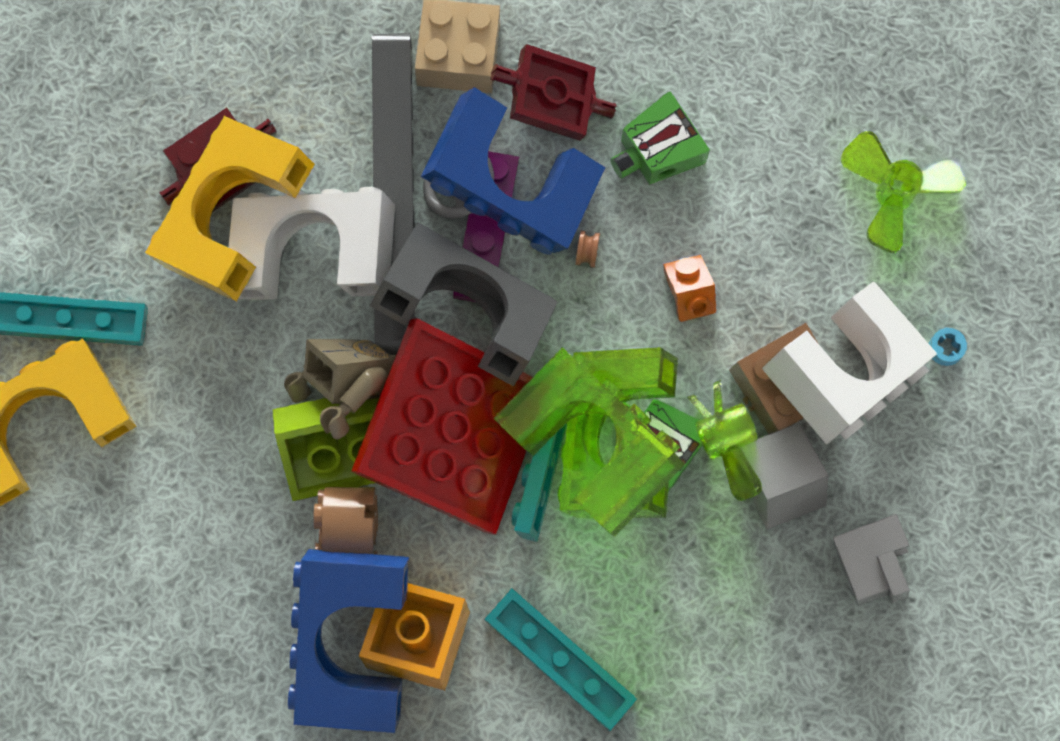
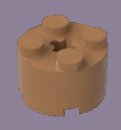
(347, 519)

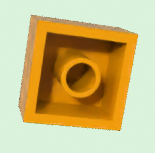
(418, 639)

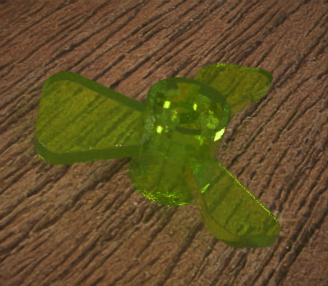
(868, 159)
(724, 436)

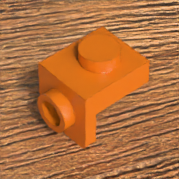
(691, 287)

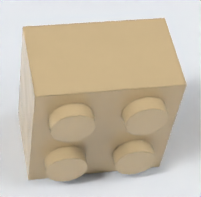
(457, 45)

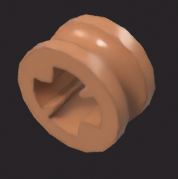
(587, 249)

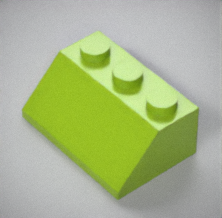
(312, 456)

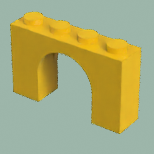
(231, 158)
(68, 374)

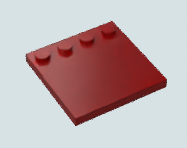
(439, 433)

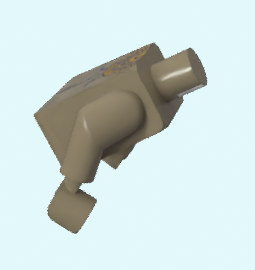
(344, 374)

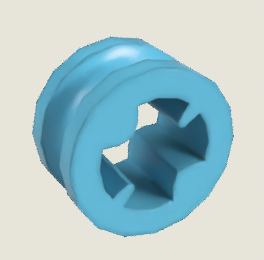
(958, 342)

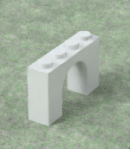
(266, 223)
(831, 397)

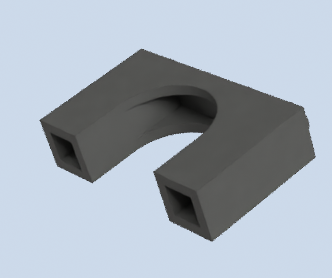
(514, 307)

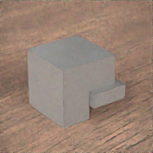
(789, 475)
(871, 560)

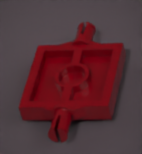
(553, 92)
(188, 150)

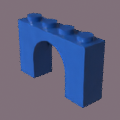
(462, 170)
(322, 690)

